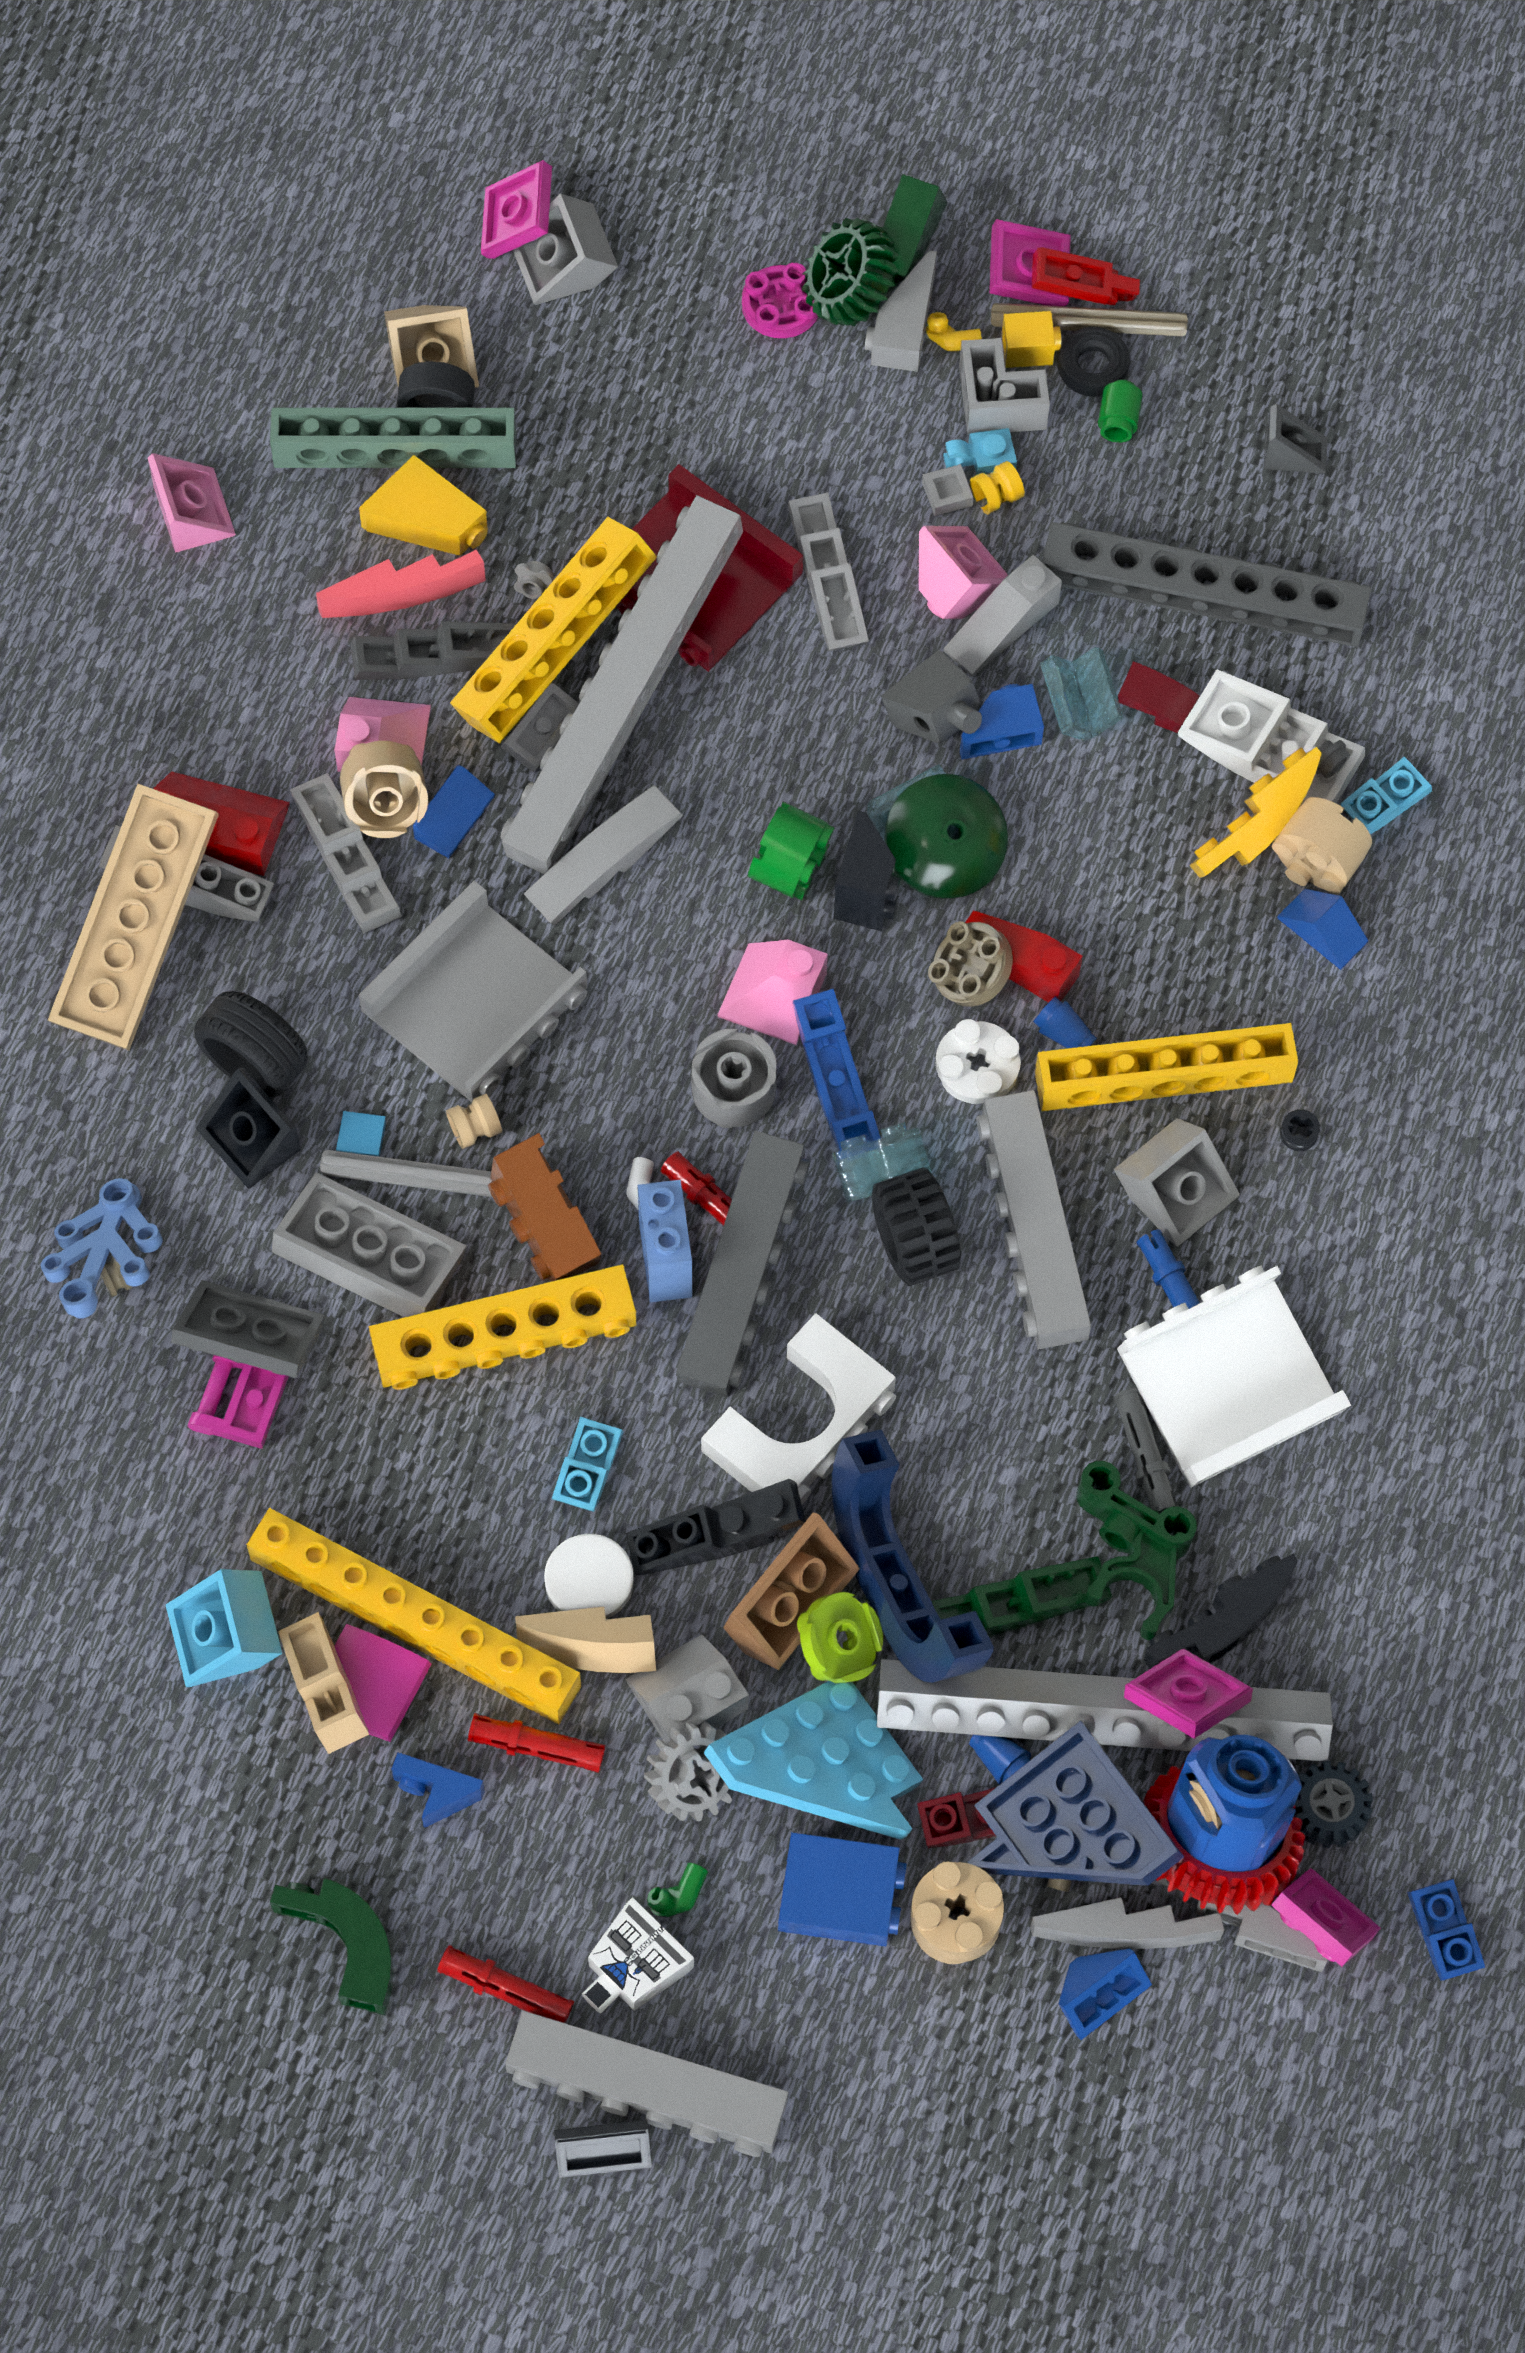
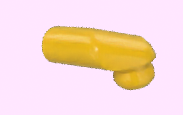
(945, 335)

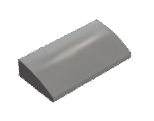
(367, 1247)

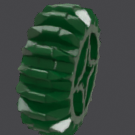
(850, 272)

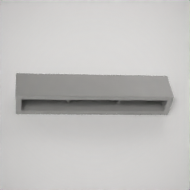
(1035, 1220)
(646, 2083)

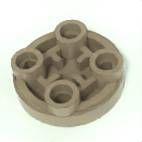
(971, 963)

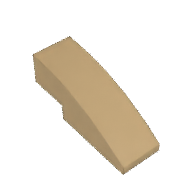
(589, 1641)
(323, 1683)

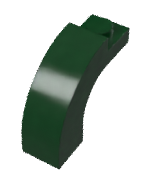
(369, 1964)

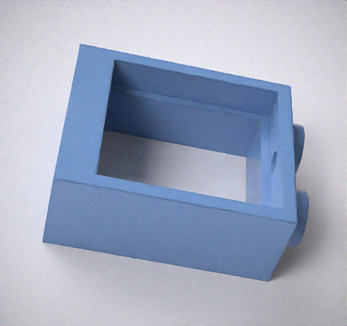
(665, 1240)

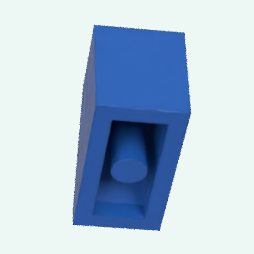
(1008, 723)

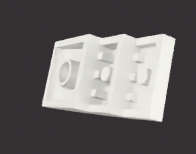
(1257, 730)

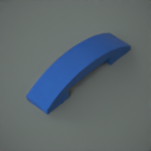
(833, 1067)

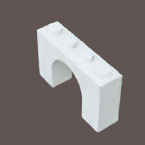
(857, 1391)

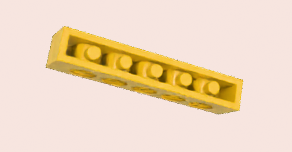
(553, 629)
(1166, 1067)
(519, 1309)

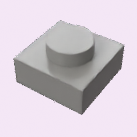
(947, 490)

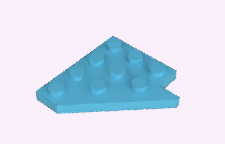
(821, 1759)

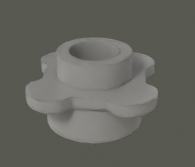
(533, 579)

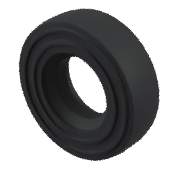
(1092, 340)

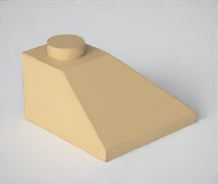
(430, 335)

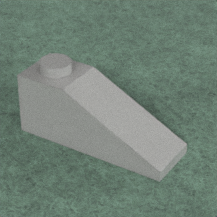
(902, 320)
(1005, 615)

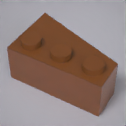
(542, 1212)

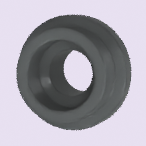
(1332, 758)

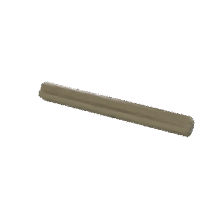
(1112, 319)

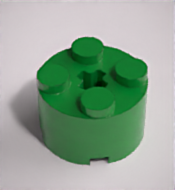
(791, 851)

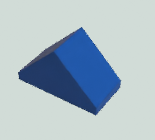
(1325, 925)

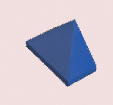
(1100, 1987)

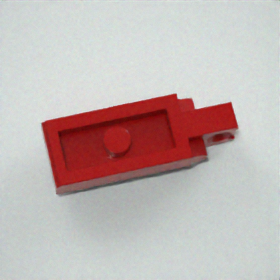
(1081, 277)

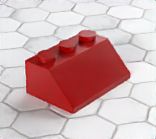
(245, 824)

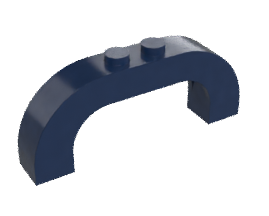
(861, 1504)

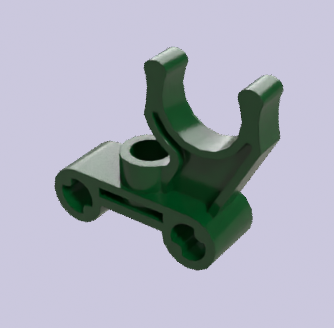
(1140, 1533)

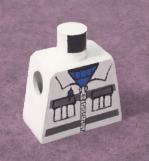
(635, 1960)

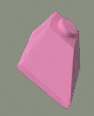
(955, 571)
(381, 720)
(767, 984)

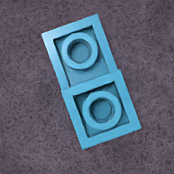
(1388, 796)
(587, 1464)

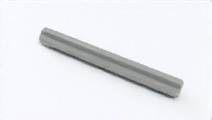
(405, 1173)

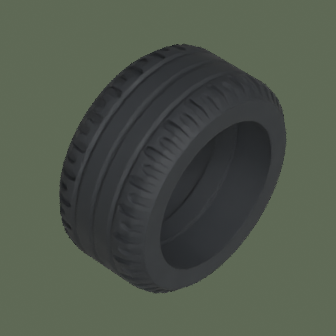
(250, 1035)

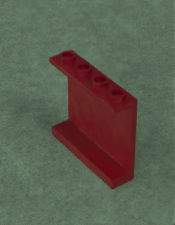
(746, 588)

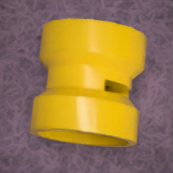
(997, 487)

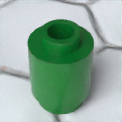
(1120, 411)

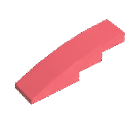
(386, 590)

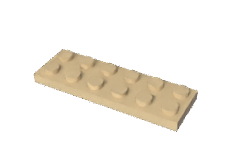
(133, 917)

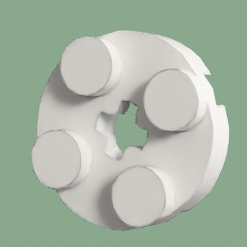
(978, 1038)

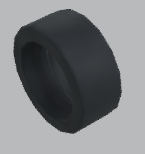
(440, 378)

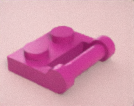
(250, 1407)

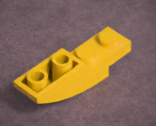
(1273, 806)

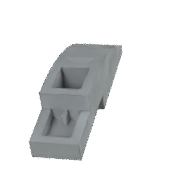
(219, 887)

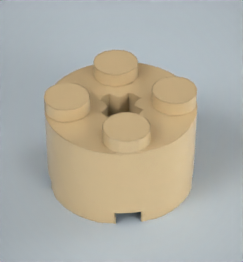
(383, 788)
(1322, 845)
(974, 1931)

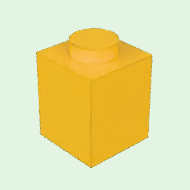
(1029, 339)

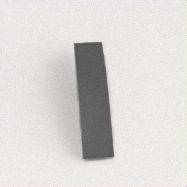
(427, 652)

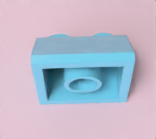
(223, 1626)

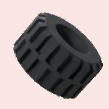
(916, 1226)

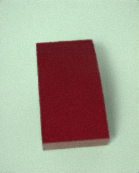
(1158, 696)
(953, 1820)

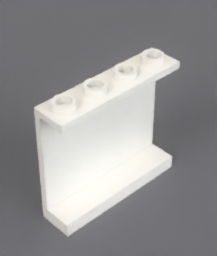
(1229, 1376)

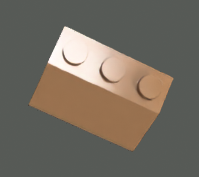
(804, 1571)

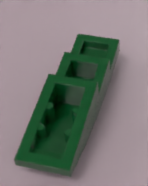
(1028, 1597)

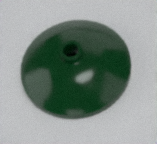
(925, 852)

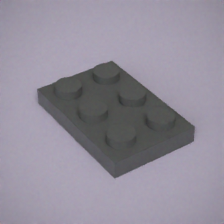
(248, 1329)

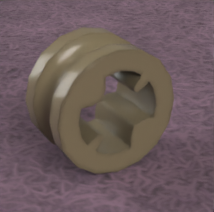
(113, 1278)

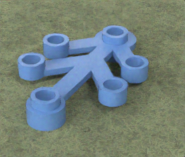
(117, 1201)

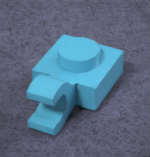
(983, 451)

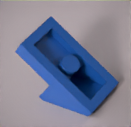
(448, 1788)

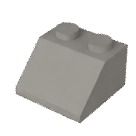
(568, 257)
(1178, 1180)
(689, 1686)

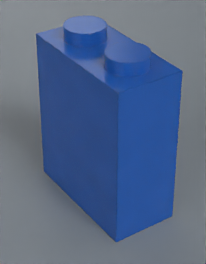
(841, 1889)

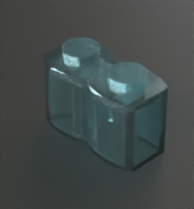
(866, 1163)

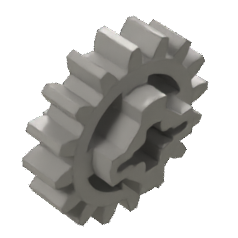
(675, 1773)

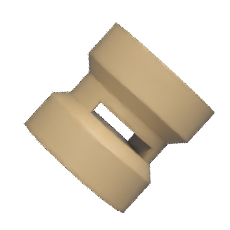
(474, 1121)

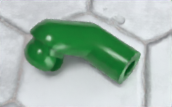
(679, 1898)

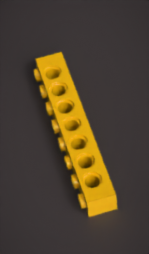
(414, 1616)

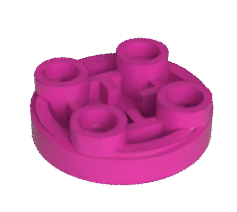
(776, 301)

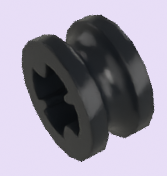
(1302, 1118)

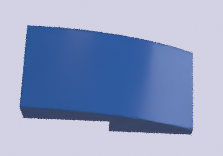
(1446, 1930)

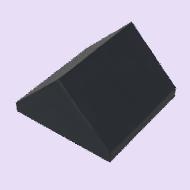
(248, 1130)

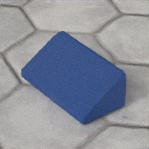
(453, 812)

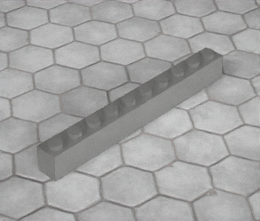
(622, 685)
(1050, 1703)

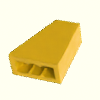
(424, 511)

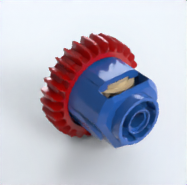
(1231, 1822)

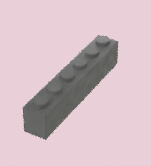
(741, 1264)

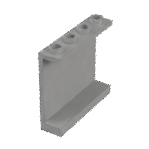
(472, 995)

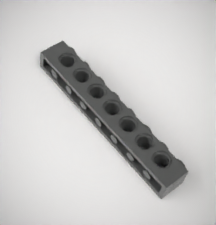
(1217, 600)

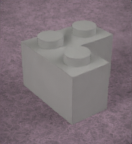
(998, 397)

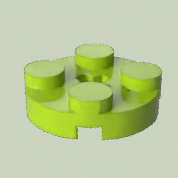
(819, 1640)

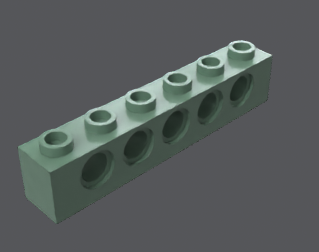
(392, 437)

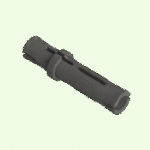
(1151, 1470)

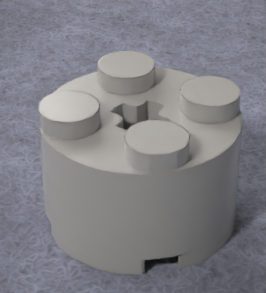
(753, 1081)

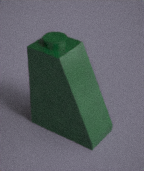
(912, 222)

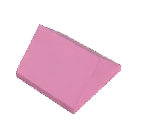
(190, 502)

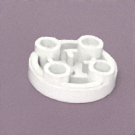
(589, 1574)

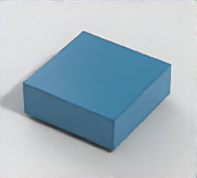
(361, 1133)

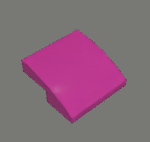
(381, 1677)

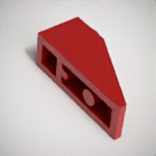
(1038, 960)

